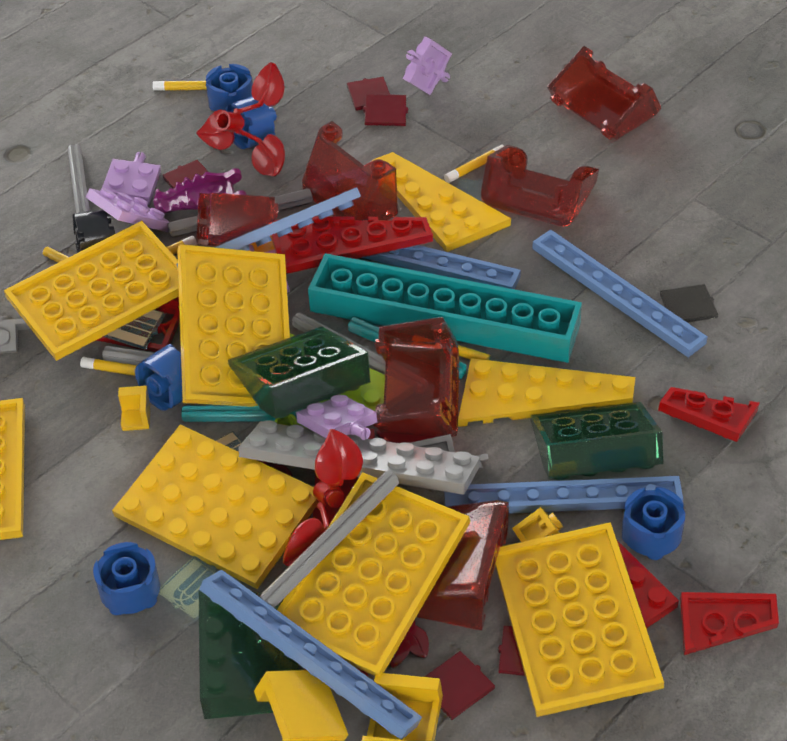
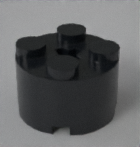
(91, 228)

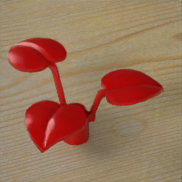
(219, 128)
(335, 462)

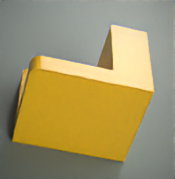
(135, 408)

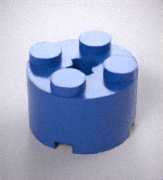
(228, 85)
(257, 122)
(162, 377)
(653, 522)
(127, 578)

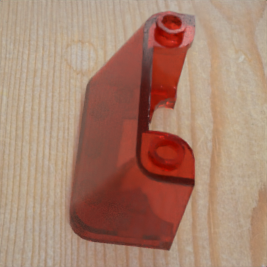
(602, 96)
(335, 172)
(533, 194)
(229, 216)
(419, 379)
(465, 581)

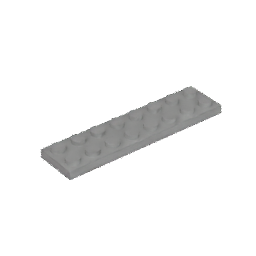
(411, 464)

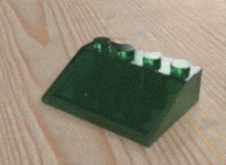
(301, 371)
(597, 440)
(233, 663)

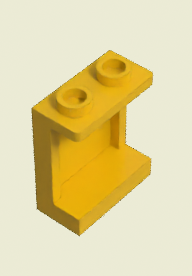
(419, 694)
(301, 706)

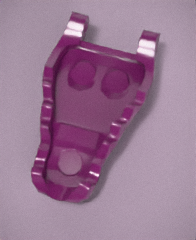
(186, 194)

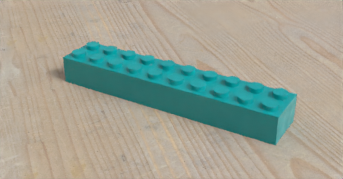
(472, 310)

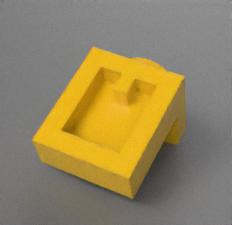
(537, 525)

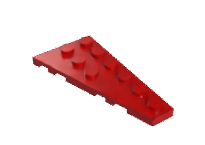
(348, 238)

